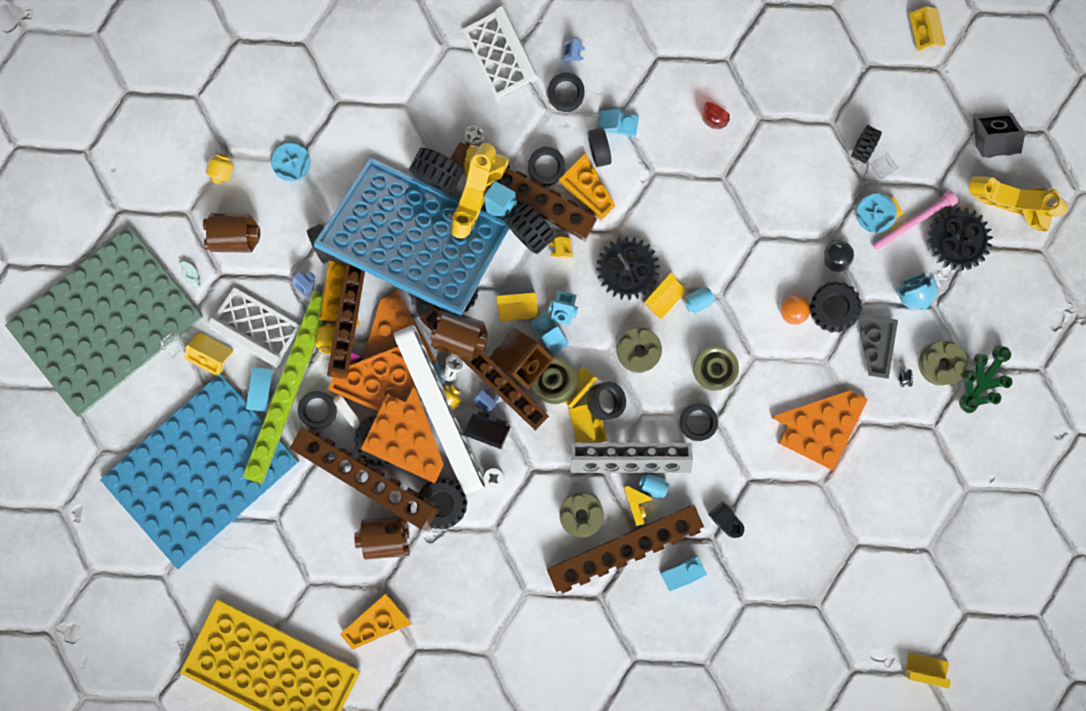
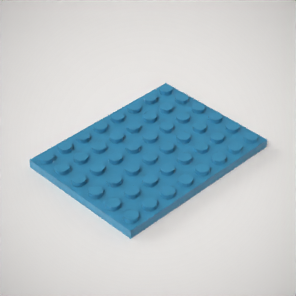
(405, 237)
(190, 471)

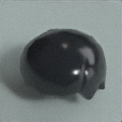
(838, 255)

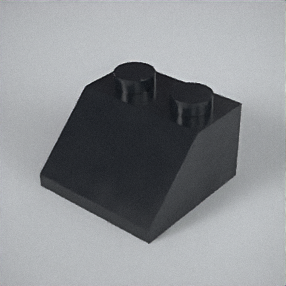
(998, 135)
(487, 430)

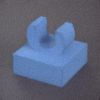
(571, 49)
(304, 283)
(485, 402)

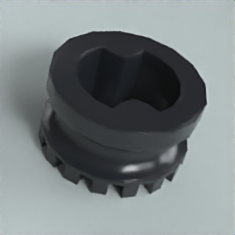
(905, 378)

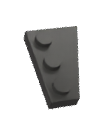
(878, 343)

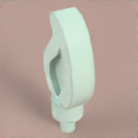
(190, 274)

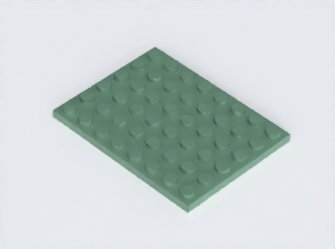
(103, 321)

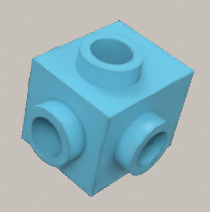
(563, 308)

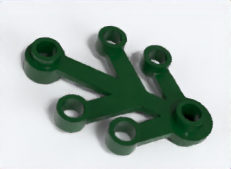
(970, 400)

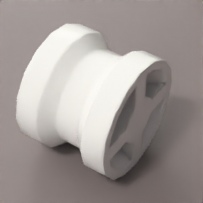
(473, 132)
(496, 478)

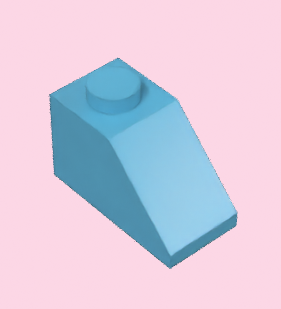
(499, 200)
(683, 573)

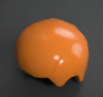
(795, 309)

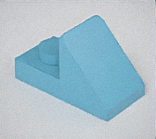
(618, 122)
(549, 333)

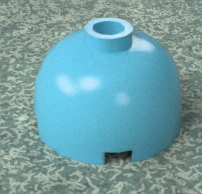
(918, 291)

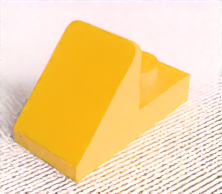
(634, 498)

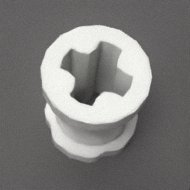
(451, 368)

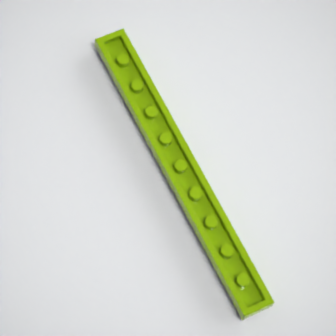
(285, 393)

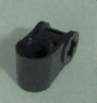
(724, 518)

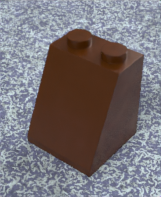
(521, 358)

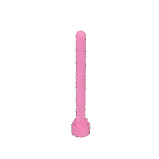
(947, 200)

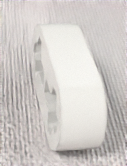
(347, 411)

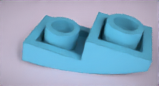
(259, 389)

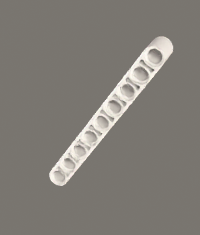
(438, 409)

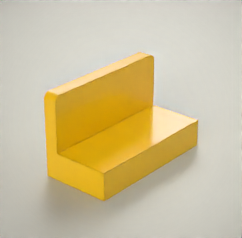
(927, 28)
(665, 296)
(517, 307)
(207, 353)
(585, 381)
(586, 426)
(927, 670)

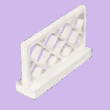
(512, 41)
(246, 342)

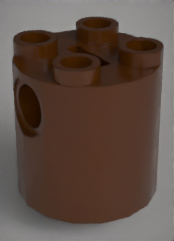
(231, 232)
(459, 335)
(383, 538)

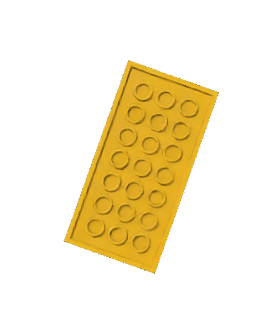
(266, 666)

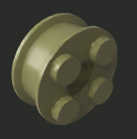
(644, 338)
(954, 357)
(704, 374)
(563, 388)
(585, 527)

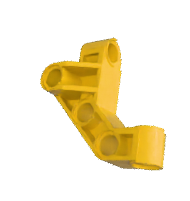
(481, 169)
(1034, 204)

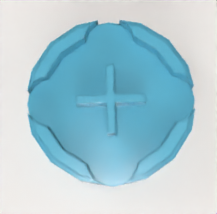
(291, 162)
(876, 212)

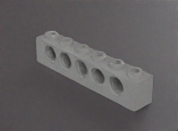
(631, 457)

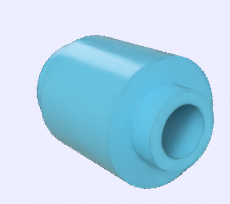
(699, 300)
(653, 485)

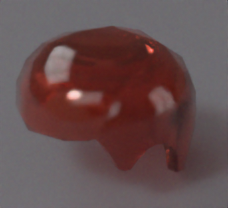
(714, 116)

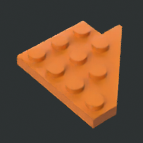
(390, 317)
(375, 378)
(822, 427)
(404, 437)

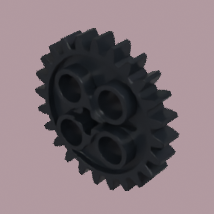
(976, 243)
(612, 277)

